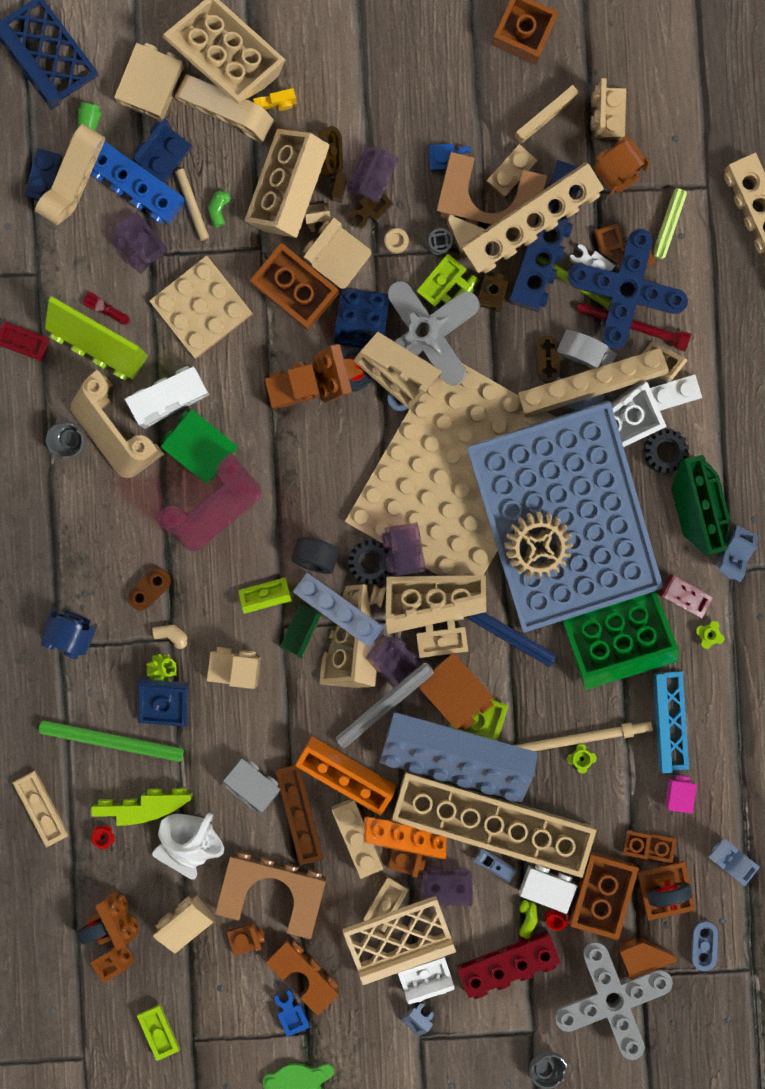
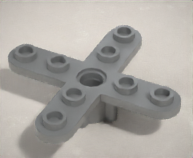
(439, 323)
(618, 1013)

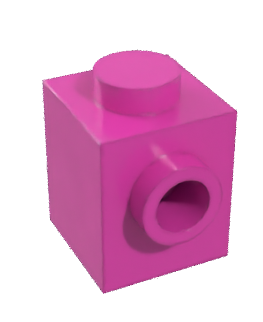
(680, 794)

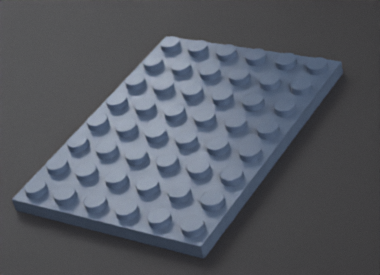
(581, 476)

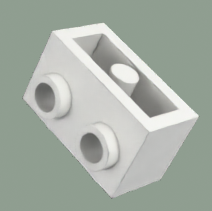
(548, 888)

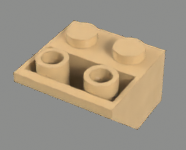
(184, 925)

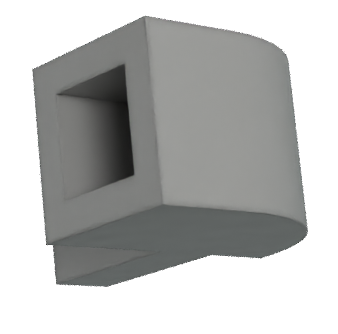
(585, 350)

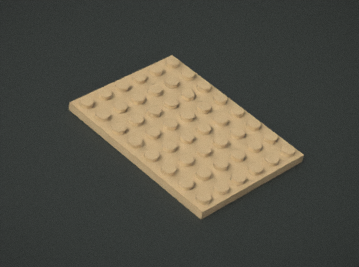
(431, 478)

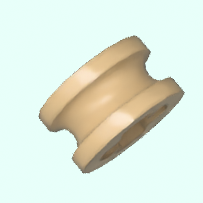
(377, 595)

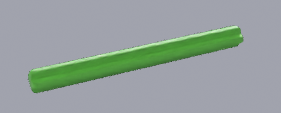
(111, 741)

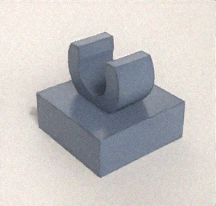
(416, 1021)

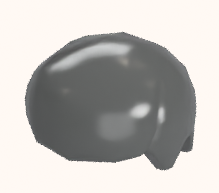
(65, 439)
(547, 1069)

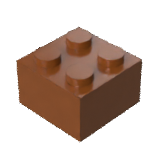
(525, 29)

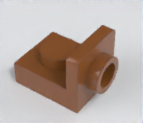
(406, 862)
(246, 938)
(112, 963)

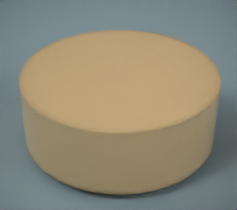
(396, 240)

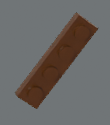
(299, 814)

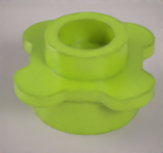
(703, 632)
(589, 758)

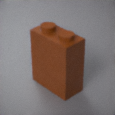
(457, 693)

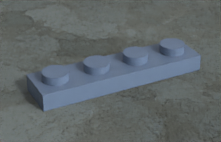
(338, 609)

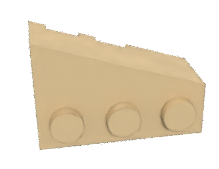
(397, 369)

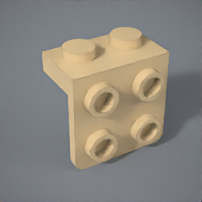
(336, 254)

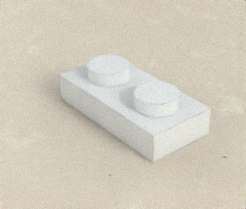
(676, 392)

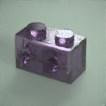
(448, 886)

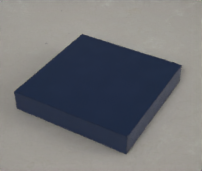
(163, 702)

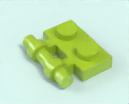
(443, 279)

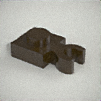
(371, 209)

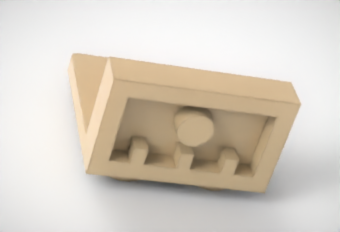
(609, 111)

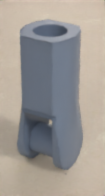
(497, 866)

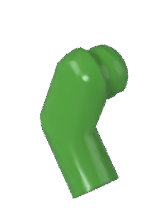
(215, 206)

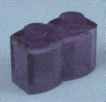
(404, 549)

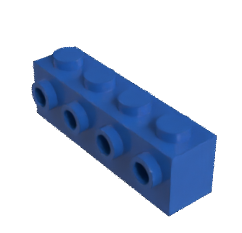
(137, 184)

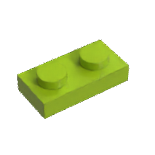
(264, 595)
(158, 1032)

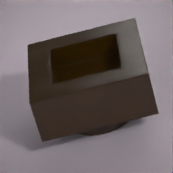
(337, 187)

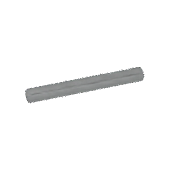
(384, 705)

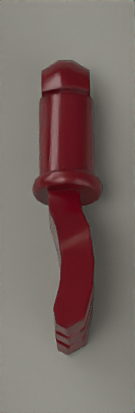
(98, 305)

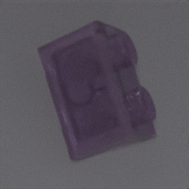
(373, 173)
(137, 242)

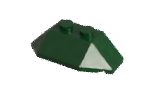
(701, 505)

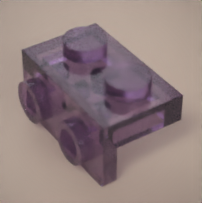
(392, 659)

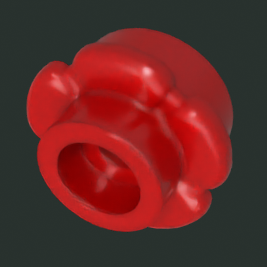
(96, 837)
(556, 920)

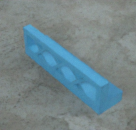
(663, 725)

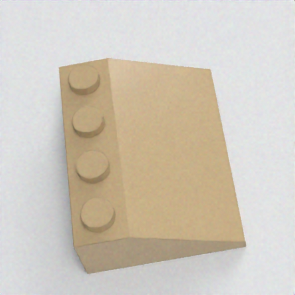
(225, 50)

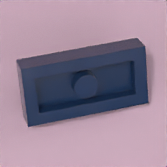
(43, 173)

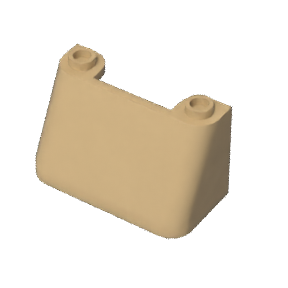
(125, 457)

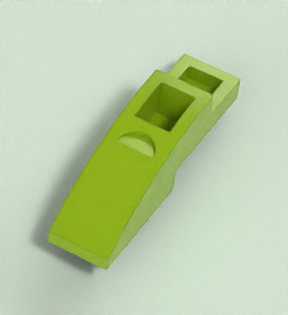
(152, 806)

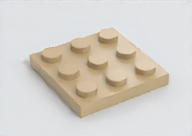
(201, 307)

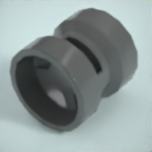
(436, 242)

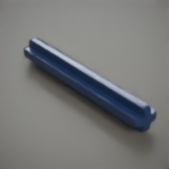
(513, 638)

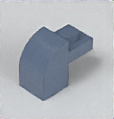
(739, 550)
(733, 861)

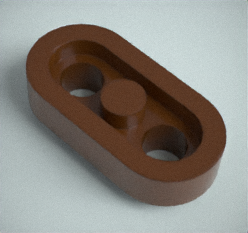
(149, 589)

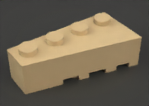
(432, 600)

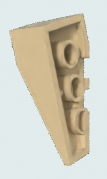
(346, 660)

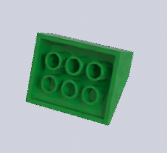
(621, 640)

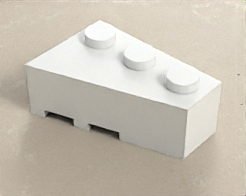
(167, 397)

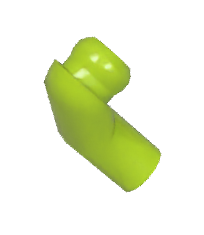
(531, 920)

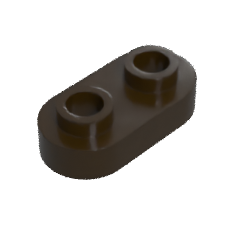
(334, 159)

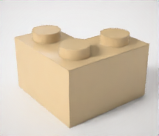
(234, 668)

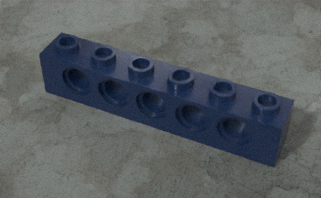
(536, 298)

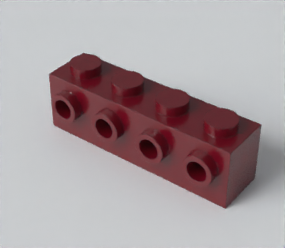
(508, 964)

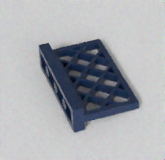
(27, 63)

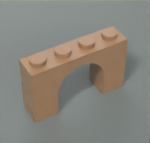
(457, 202)
(245, 871)

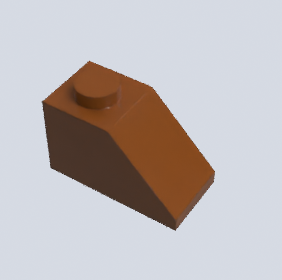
(643, 957)

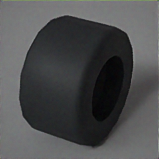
(315, 555)

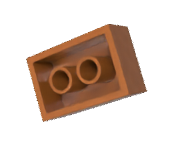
(294, 287)
(603, 895)

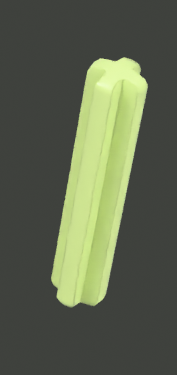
(669, 223)

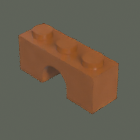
(290, 958)

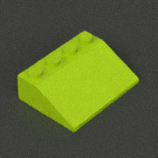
(94, 339)

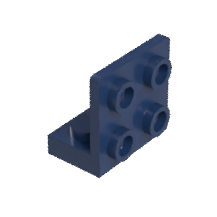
(162, 151)
(360, 317)

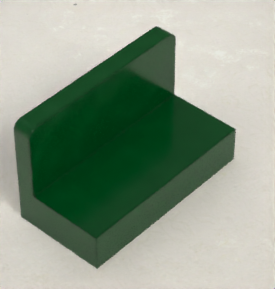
(301, 630)

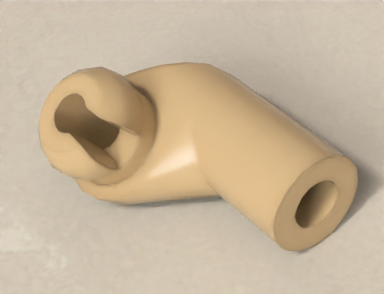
(173, 633)

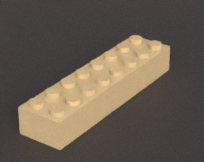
(494, 823)

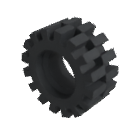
(652, 443)
(355, 562)

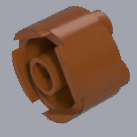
(621, 165)

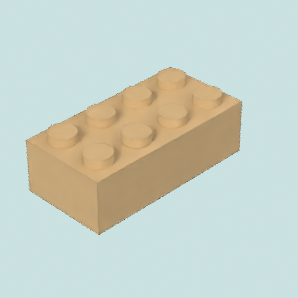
(287, 182)

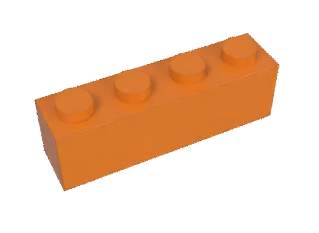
(346, 775)

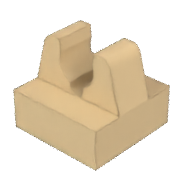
(317, 213)

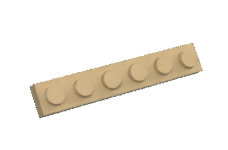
(593, 382)

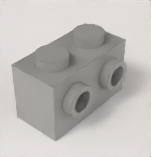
(251, 786)

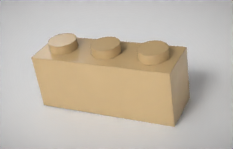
(352, 829)

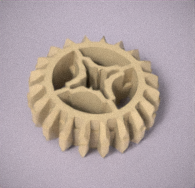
(545, 537)

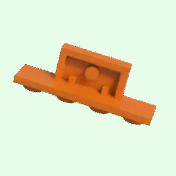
(403, 838)

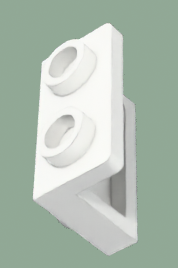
(426, 980)

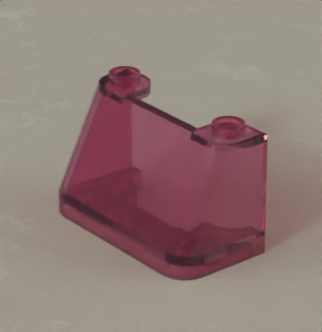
(217, 511)

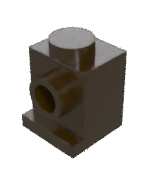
(493, 301)

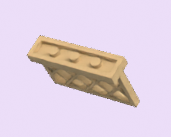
(405, 955)

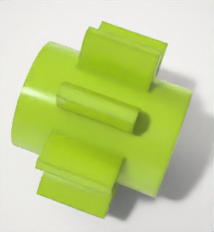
(161, 668)

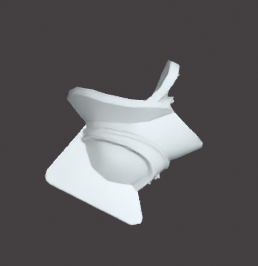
(187, 843)

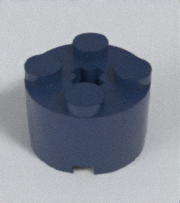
(68, 633)

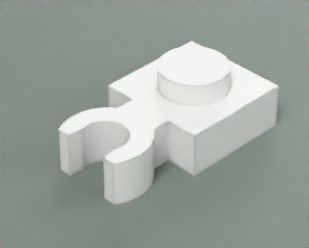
(595, 260)

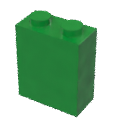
(198, 445)

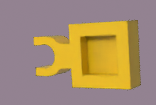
(282, 100)

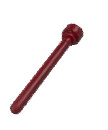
(678, 339)

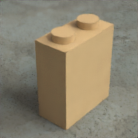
(149, 81)

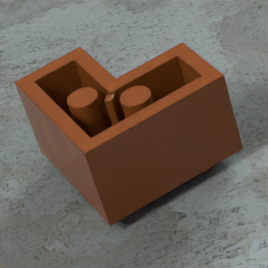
(293, 387)

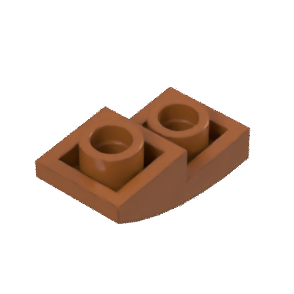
(649, 846)

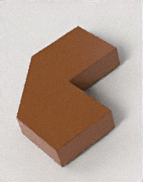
(612, 245)

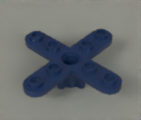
(630, 274)

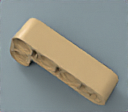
(213, 101)
(72, 176)

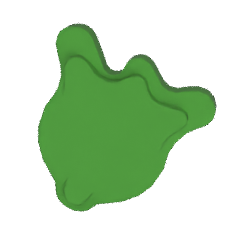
(298, 1077)

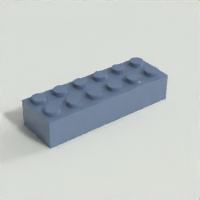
(458, 757)

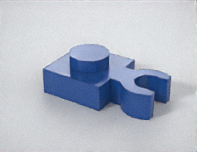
(440, 155)
(292, 1016)

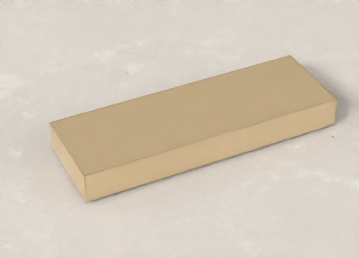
(546, 114)
(40, 808)

